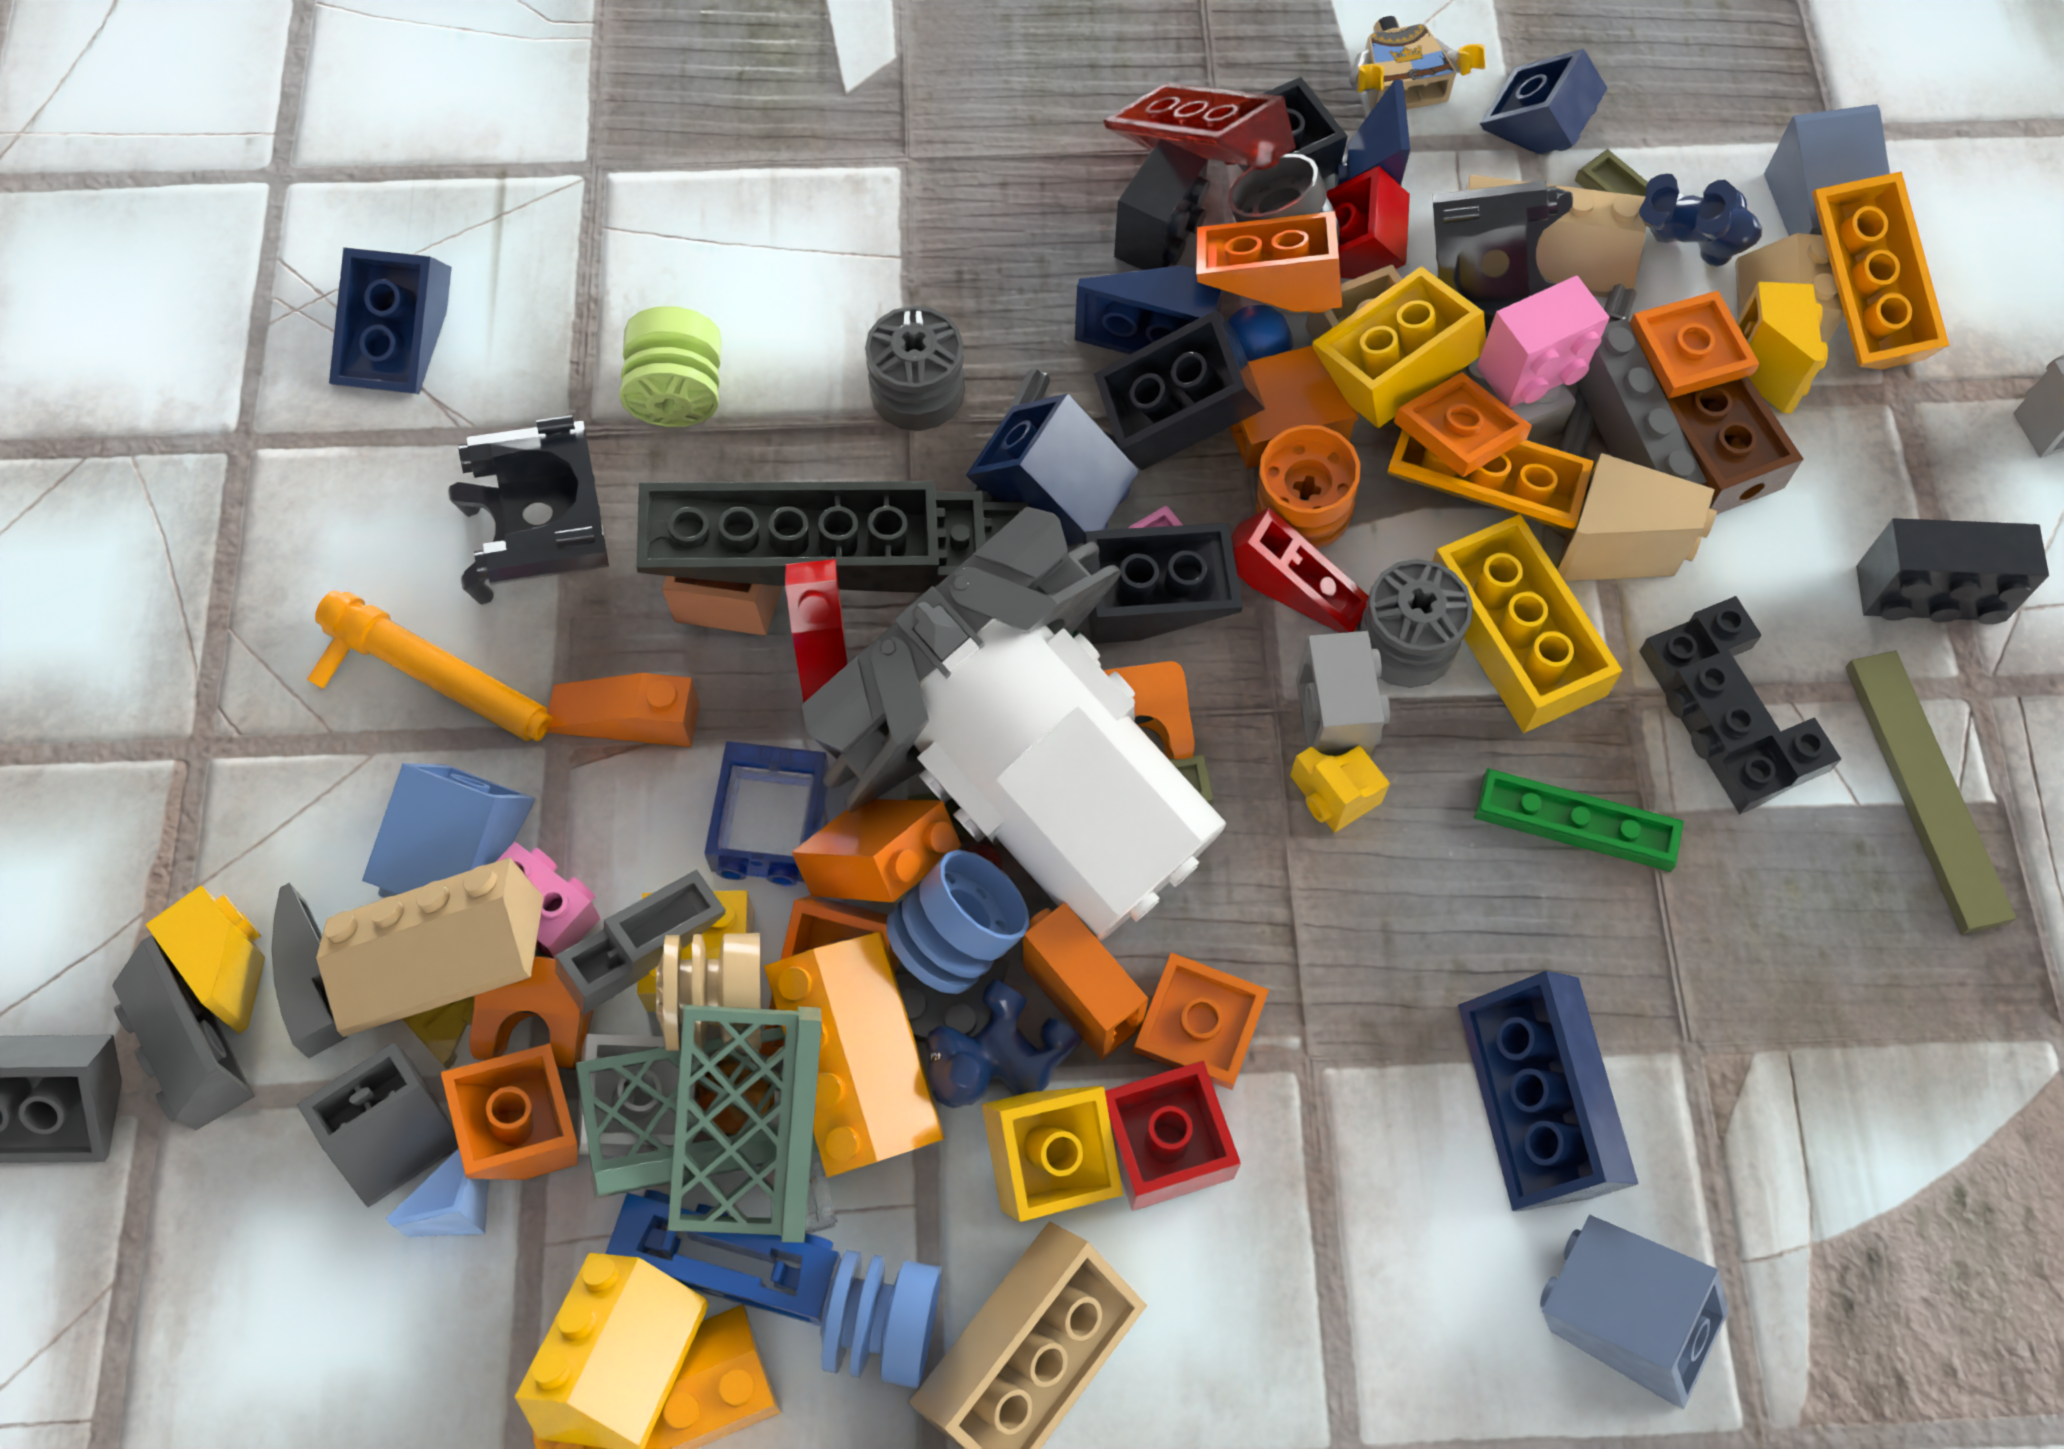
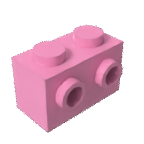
(566, 906)

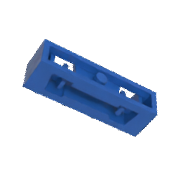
(639, 1232)

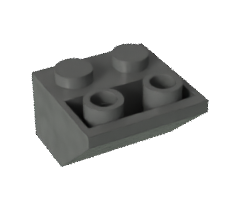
(380, 1124)

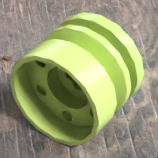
(671, 366)

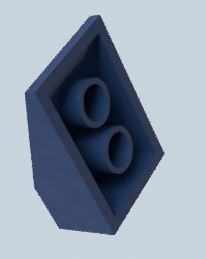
(1140, 306)
(387, 319)

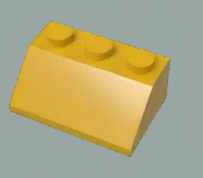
(1402, 345)
(611, 1354)

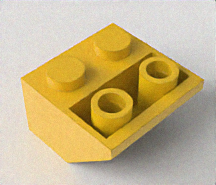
(1785, 336)

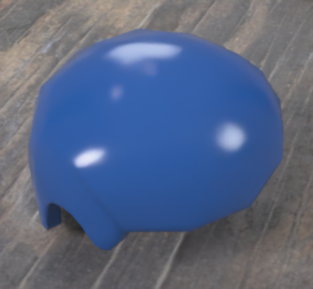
(1261, 331)

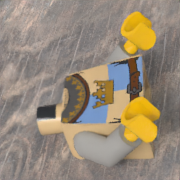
(1416, 58)

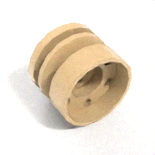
(701, 981)

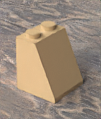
(1635, 524)

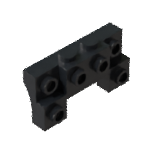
(1726, 714)

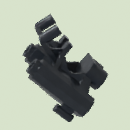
(1495, 219)
(531, 467)

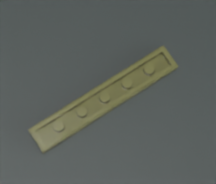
(1930, 793)

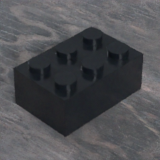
(1178, 390)
(1951, 570)

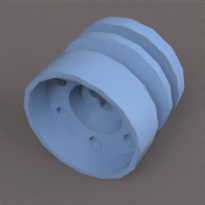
(957, 922)
(880, 1318)

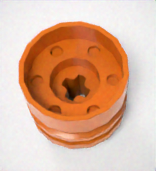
(1315, 466)

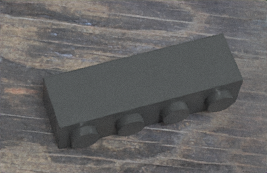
(1633, 408)

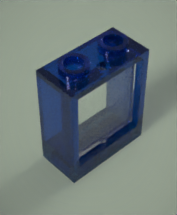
(765, 810)

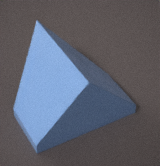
(444, 1204)

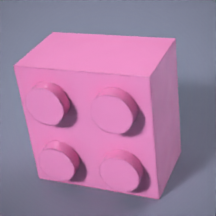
(1542, 342)

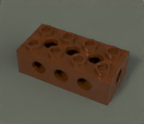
(1735, 442)

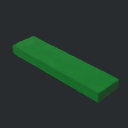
(1579, 820)

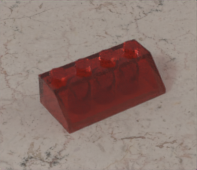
(1210, 123)

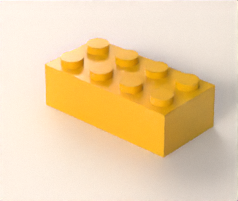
(1528, 625)

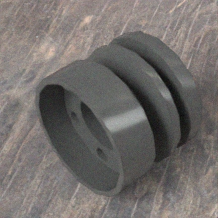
(1280, 191)
(915, 367)
(1416, 621)

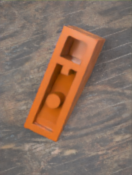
(627, 709)

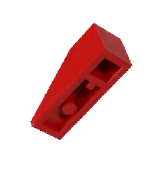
(1293, 572)
(816, 622)

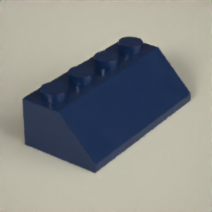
(1546, 1092)

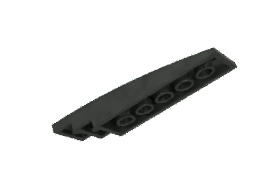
(878, 531)

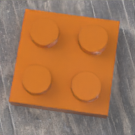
(1693, 344)
(1462, 424)
(1200, 1018)

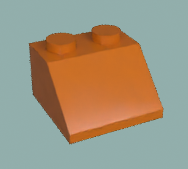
(511, 1116)

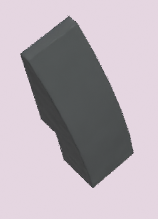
(634, 940)
(298, 977)

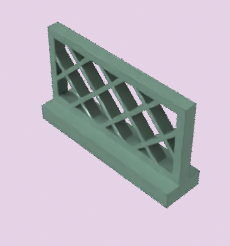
(795, 1122)
(655, 1167)

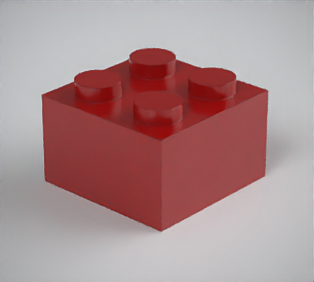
(1170, 1136)

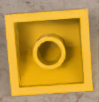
(213, 953)
(1052, 1151)

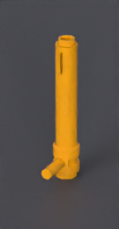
(373, 632)

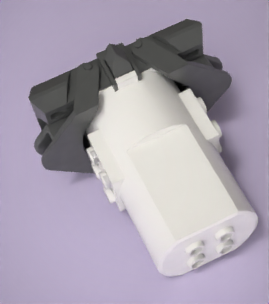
(1020, 728)

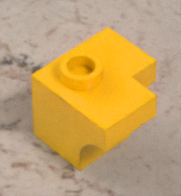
(1339, 786)

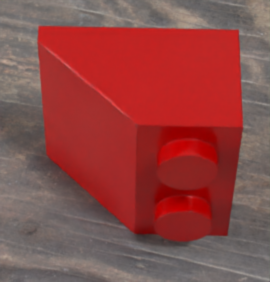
(1371, 223)

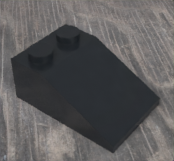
(1166, 580)

